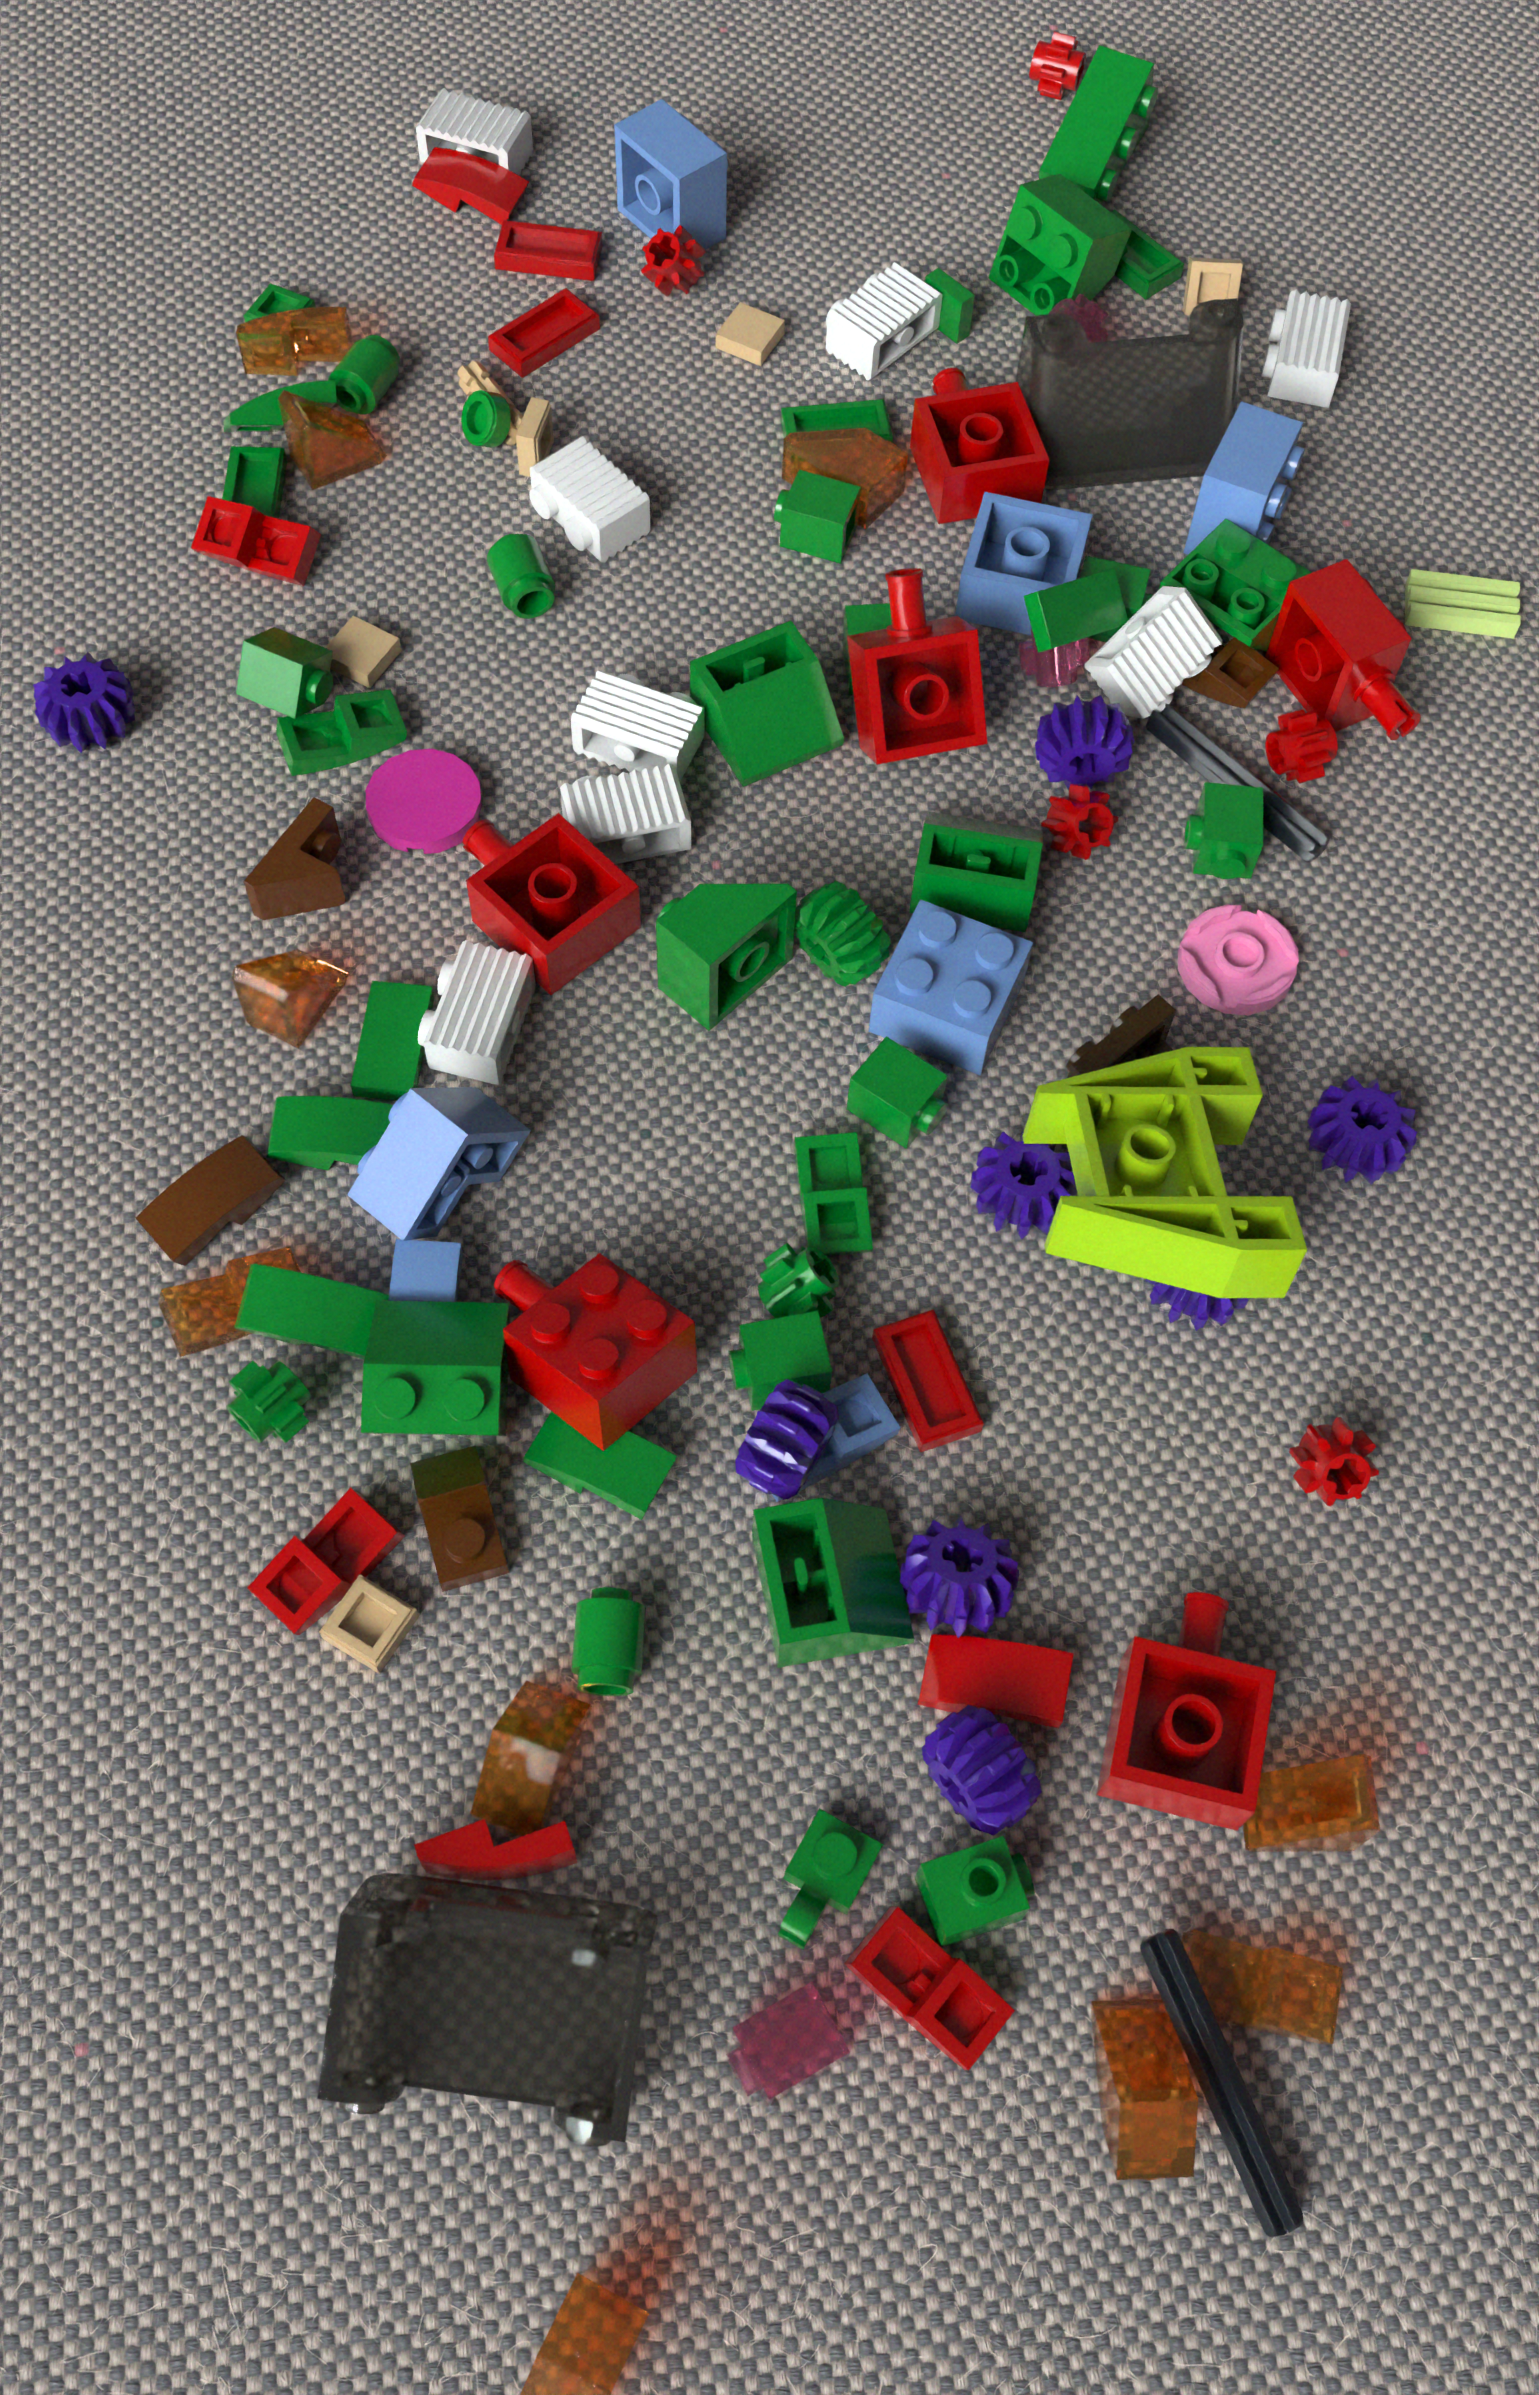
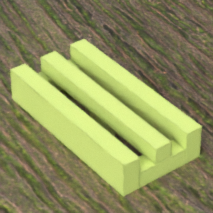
(1462, 595)

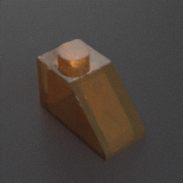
(853, 458)
(1144, 2090)
(587, 2343)

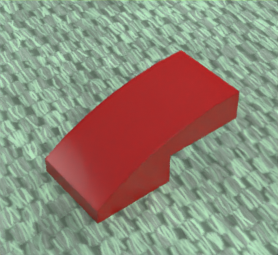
(459, 176)
(256, 541)
(320, 1569)
(997, 1676)
(472, 1855)
(929, 1987)

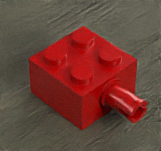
(975, 445)
(1342, 651)
(916, 679)
(550, 898)
(595, 1346)
(1188, 1724)

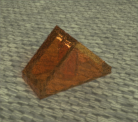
(326, 441)
(287, 993)
(528, 1758)
(1315, 1807)

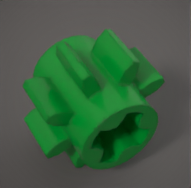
(798, 1282)
(269, 1401)

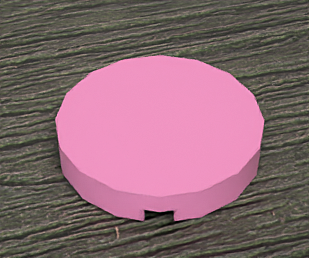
(1237, 960)

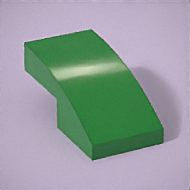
(264, 412)
(354, 731)
(325, 1129)
(833, 1194)
(307, 1310)
(623, 1474)

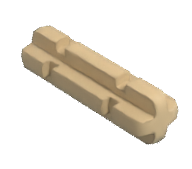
(475, 378)

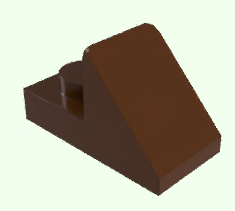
(297, 870)
(459, 1518)

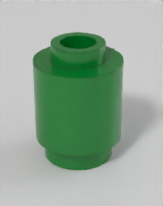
(365, 374)
(521, 575)
(608, 1642)

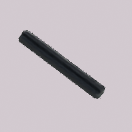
(1221, 767)
(1222, 2083)

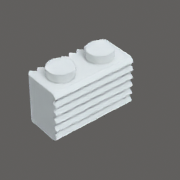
(477, 129)
(882, 320)
(1307, 350)
(590, 499)
(1154, 652)
(636, 725)
(630, 813)
(478, 1012)

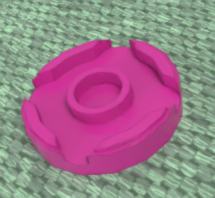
(423, 800)

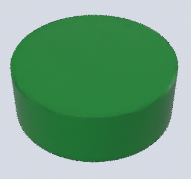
(486, 419)

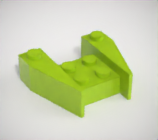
(1153, 1180)

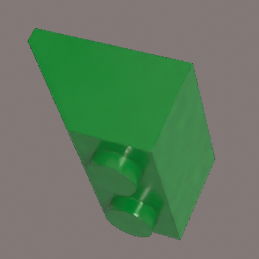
(723, 945)
(436, 1369)

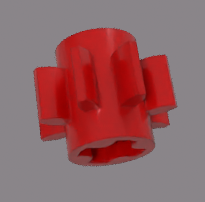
(1057, 65)
(673, 260)
(1301, 746)
(1094, 817)
(1334, 1461)

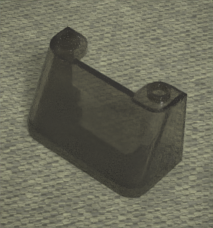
(1131, 403)
(489, 2000)

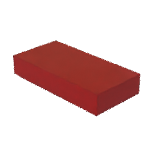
(548, 250)
(544, 332)
(927, 1380)

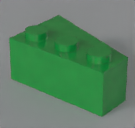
(1103, 123)

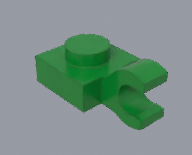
(829, 1871)

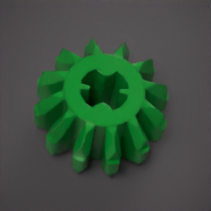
(841, 933)

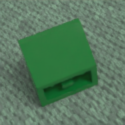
(1057, 245)
(1237, 582)
(766, 703)
(978, 869)
(829, 1580)

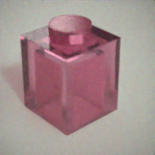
(786, 2046)

